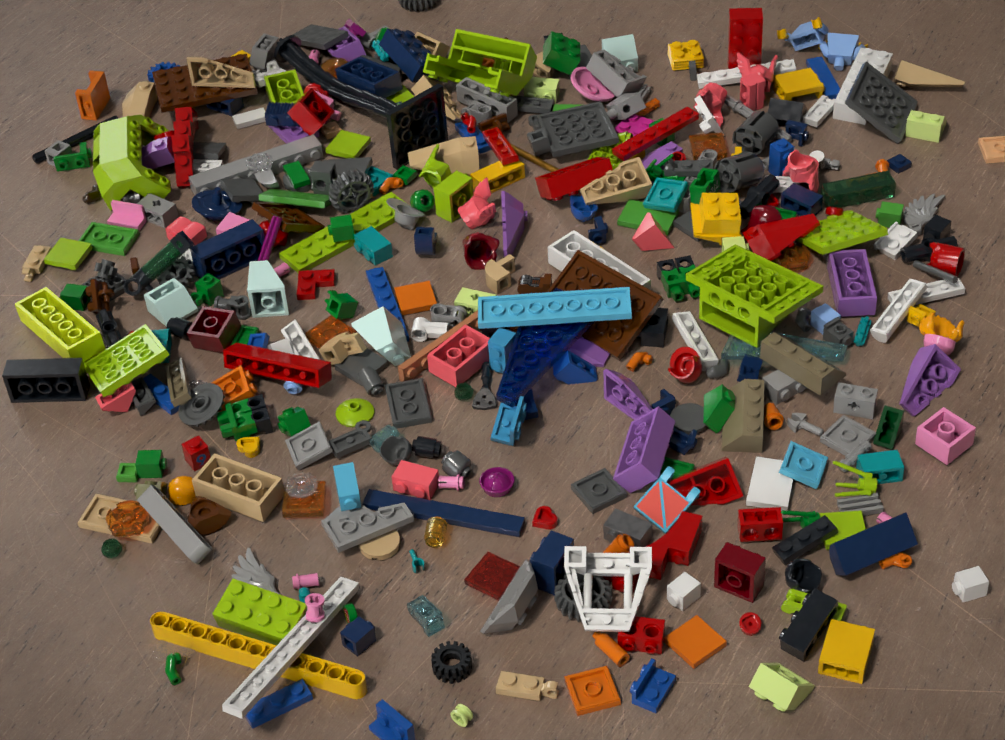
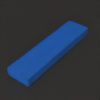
(824, 75)

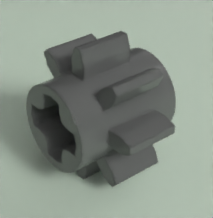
(106, 269)

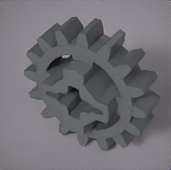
(184, 269)

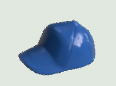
(581, 210)

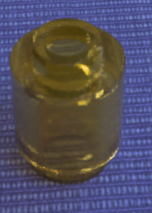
(435, 531)

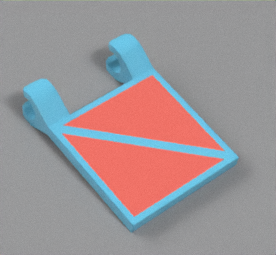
(663, 503)

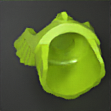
(434, 170)

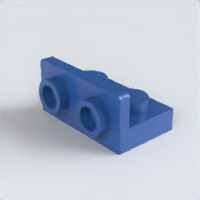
(651, 687)
(391, 724)

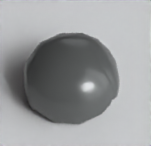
(395, 449)

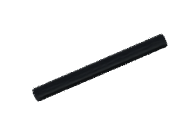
(72, 141)

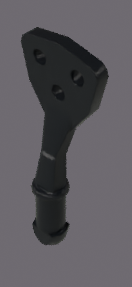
(484, 392)

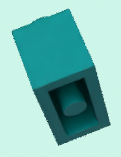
(373, 245)
(883, 465)

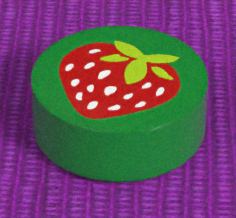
(349, 612)

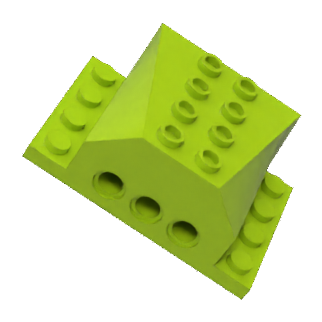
(749, 293)

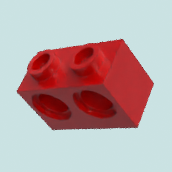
(760, 524)
(644, 636)

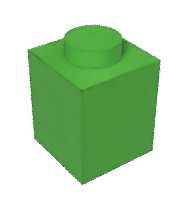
(889, 213)

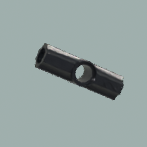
(758, 195)
(923, 250)
(108, 327)

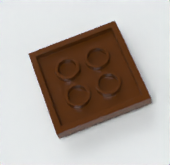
(292, 217)

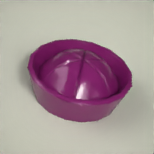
(497, 481)

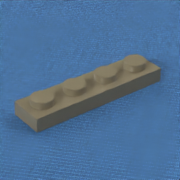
(178, 382)

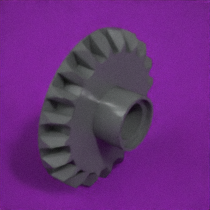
(203, 406)

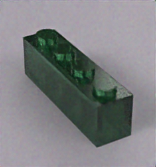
(858, 190)

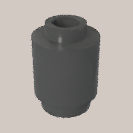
(371, 380)

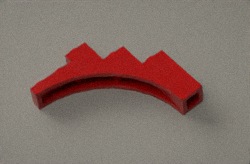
(182, 144)
(674, 546)

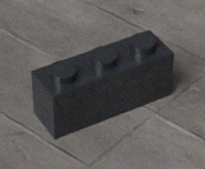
(808, 624)

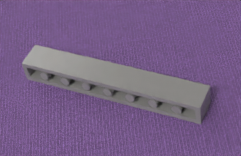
(302, 150)

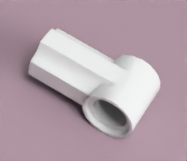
(424, 329)

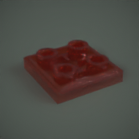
(491, 575)

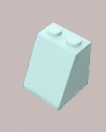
(266, 291)
(384, 334)

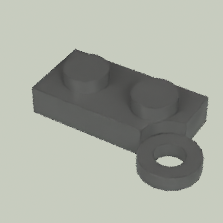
(352, 440)

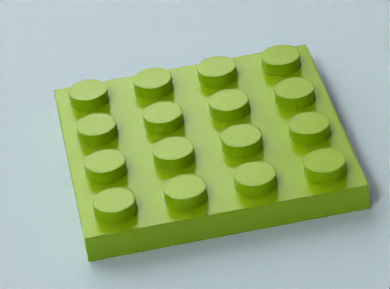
(842, 232)
(125, 360)

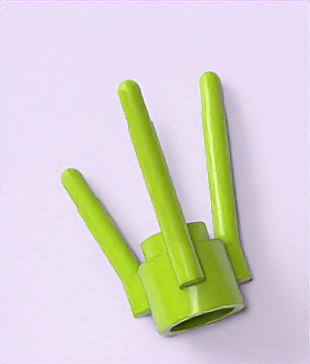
(866, 484)

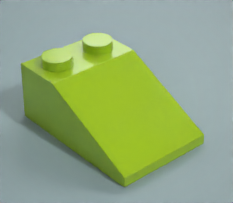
(283, 87)

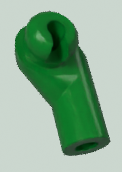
(170, 668)

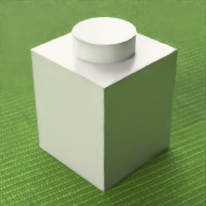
(970, 584)
(683, 591)

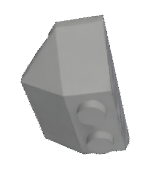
(514, 601)

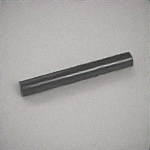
(934, 271)

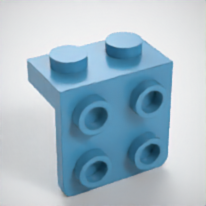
(509, 422)

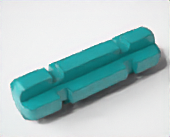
(379, 50)
(862, 331)

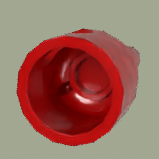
(947, 258)

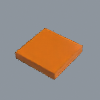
(415, 297)
(695, 641)
(592, 690)

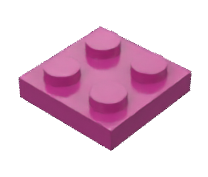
(634, 124)

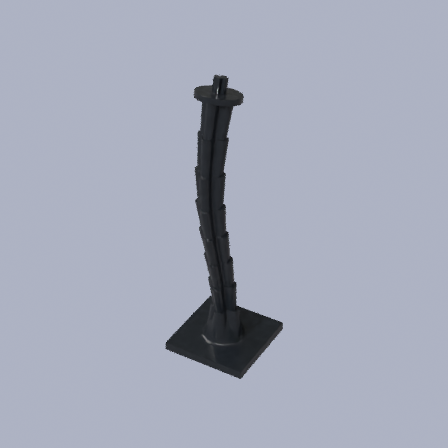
(411, 125)

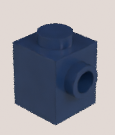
(358, 636)

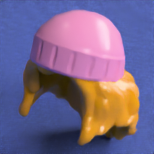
(941, 332)

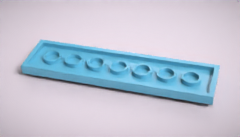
(554, 307)

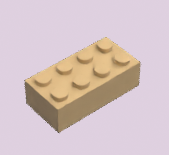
(239, 487)

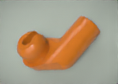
(390, 183)
(639, 358)
(899, 560)

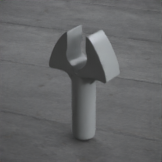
(798, 421)

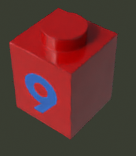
(196, 452)

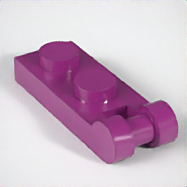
(354, 28)

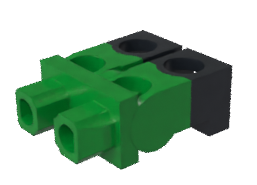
(675, 280)
(245, 418)

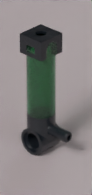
(158, 264)

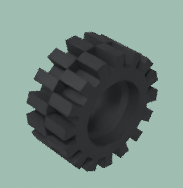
(454, 672)

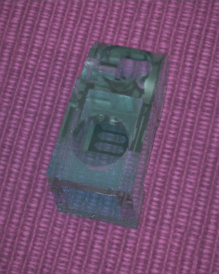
(426, 615)

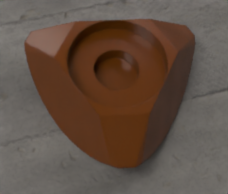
(207, 515)

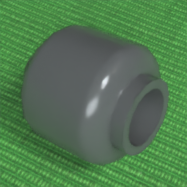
(456, 463)

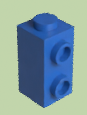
(778, 156)

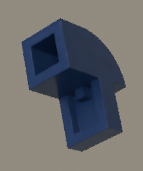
(425, 240)

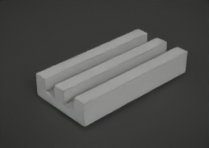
(859, 502)

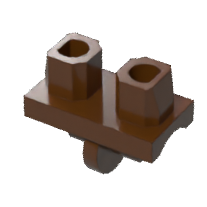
(497, 121)
(100, 296)

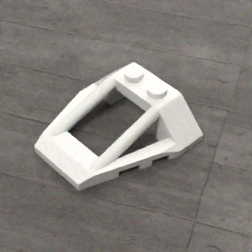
(607, 564)

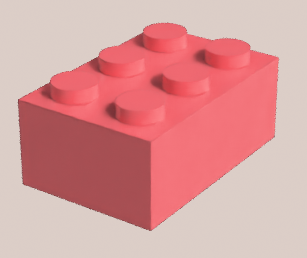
(459, 356)

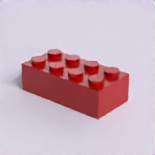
(745, 35)
(572, 178)

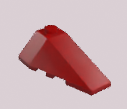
(774, 236)
(714, 480)

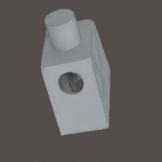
(625, 106)

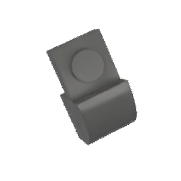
(539, 142)

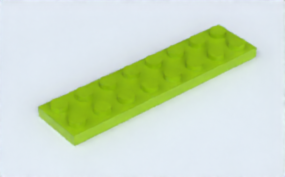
(321, 247)

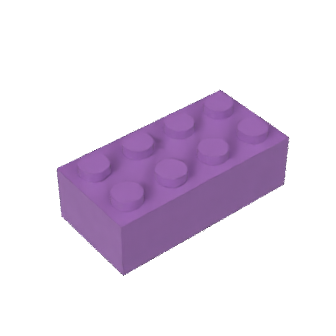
(851, 283)
(644, 450)

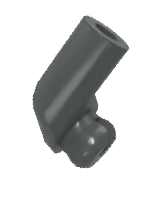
(801, 318)
(718, 370)

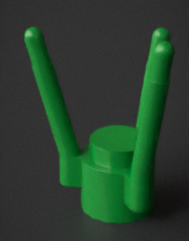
(655, 170)
(805, 519)

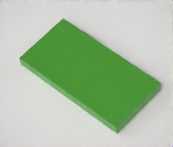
(295, 198)

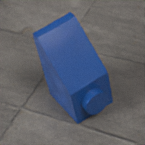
(574, 369)

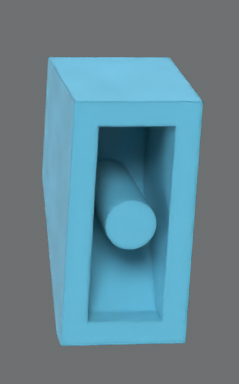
(347, 486)

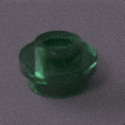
(463, 391)
(111, 548)

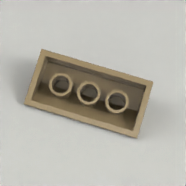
(799, 363)
(745, 425)

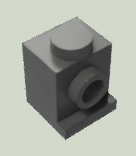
(837, 332)

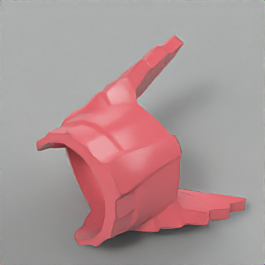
(767, 74)
(714, 98)
(803, 169)
(477, 209)

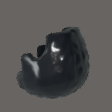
(803, 575)

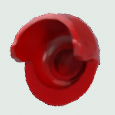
(685, 365)

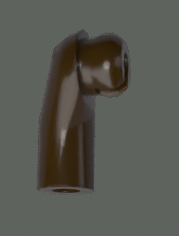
(92, 196)

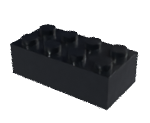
(46, 380)

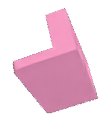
(127, 215)

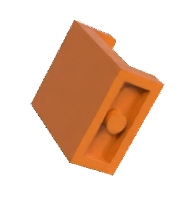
(95, 98)

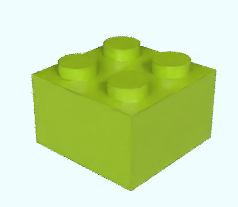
(452, 194)

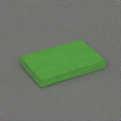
(635, 212)
(110, 238)

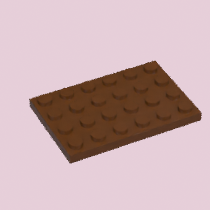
(176, 89)
(610, 335)

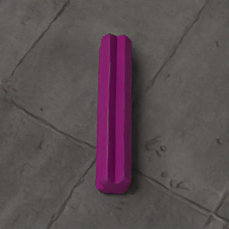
(270, 238)

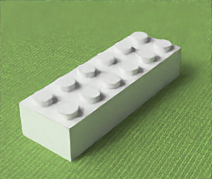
(878, 59)
(564, 249)

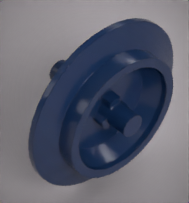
(214, 204)

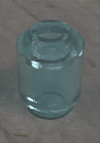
(381, 435)

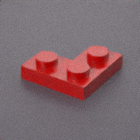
(310, 279)

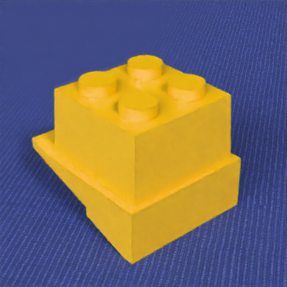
(716, 216)

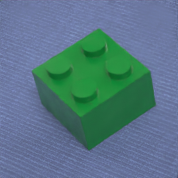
(561, 53)

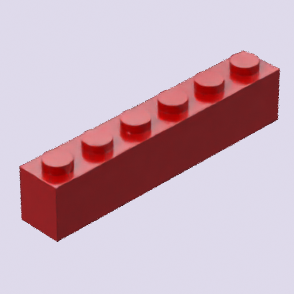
(278, 364)

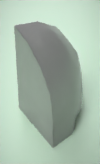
(267, 179)

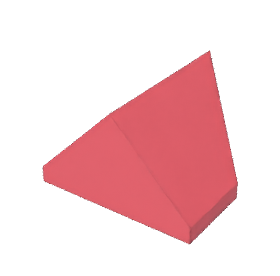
(651, 235)
(118, 401)

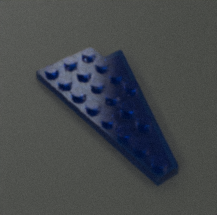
(533, 354)

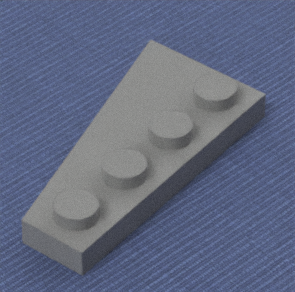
(354, 530)

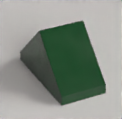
(889, 427)

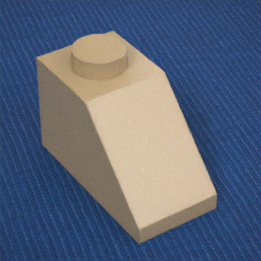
(542, 70)

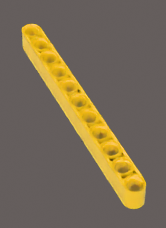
(251, 652)

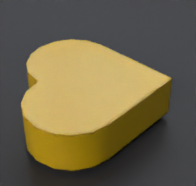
(249, 446)

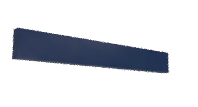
(452, 513)

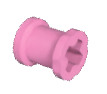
(315, 607)

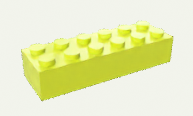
(60, 325)

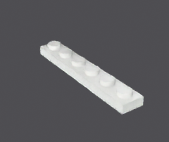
(731, 76)

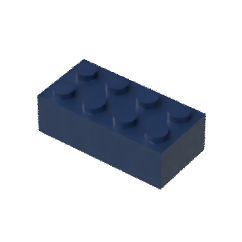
(406, 52)
(370, 76)
(228, 251)

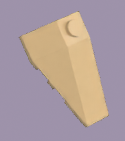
(216, 74)
(916, 76)
(425, 83)
(140, 99)

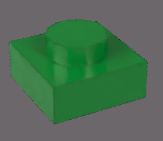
(406, 174)

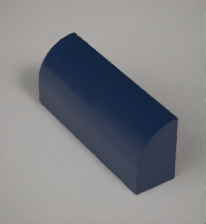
(872, 545)

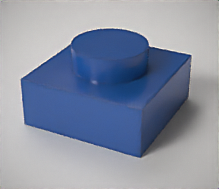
(259, 340)

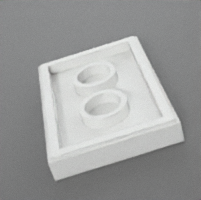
(768, 486)

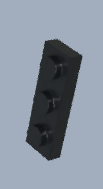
(805, 540)

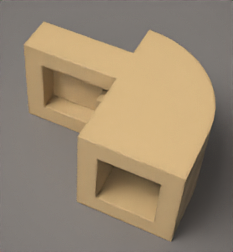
(498, 273)
(341, 346)

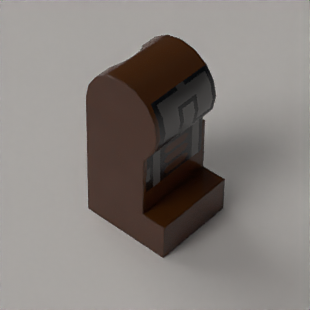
(534, 284)

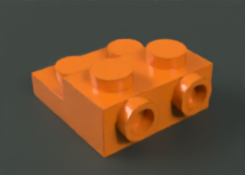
(236, 386)

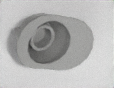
(404, 214)

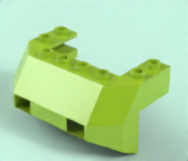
(511, 68)
(119, 158)

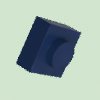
(899, 163)

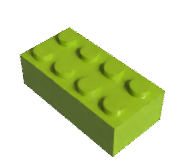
(257, 612)

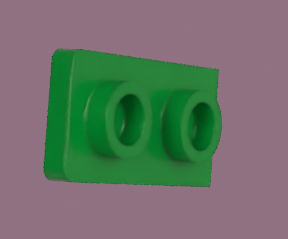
(75, 160)

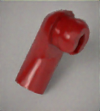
(470, 121)

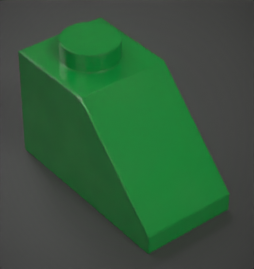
(718, 407)

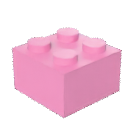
(945, 435)

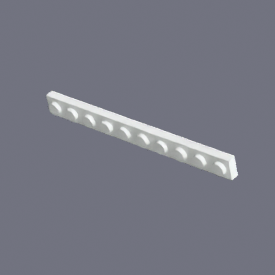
(288, 651)

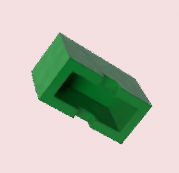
(707, 182)

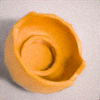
(181, 490)

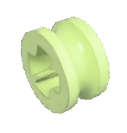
(461, 715)

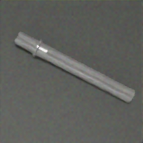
(738, 106)

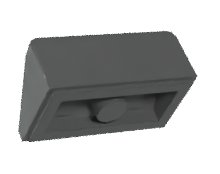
(143, 397)

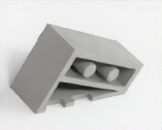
(614, 74)

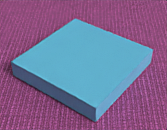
(803, 465)

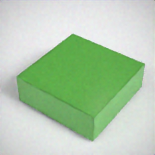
(127, 473)

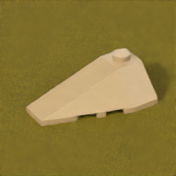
(458, 153)
(619, 185)

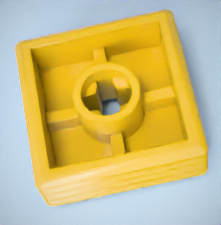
(682, 52)

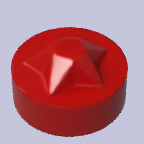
(834, 211)
(750, 623)

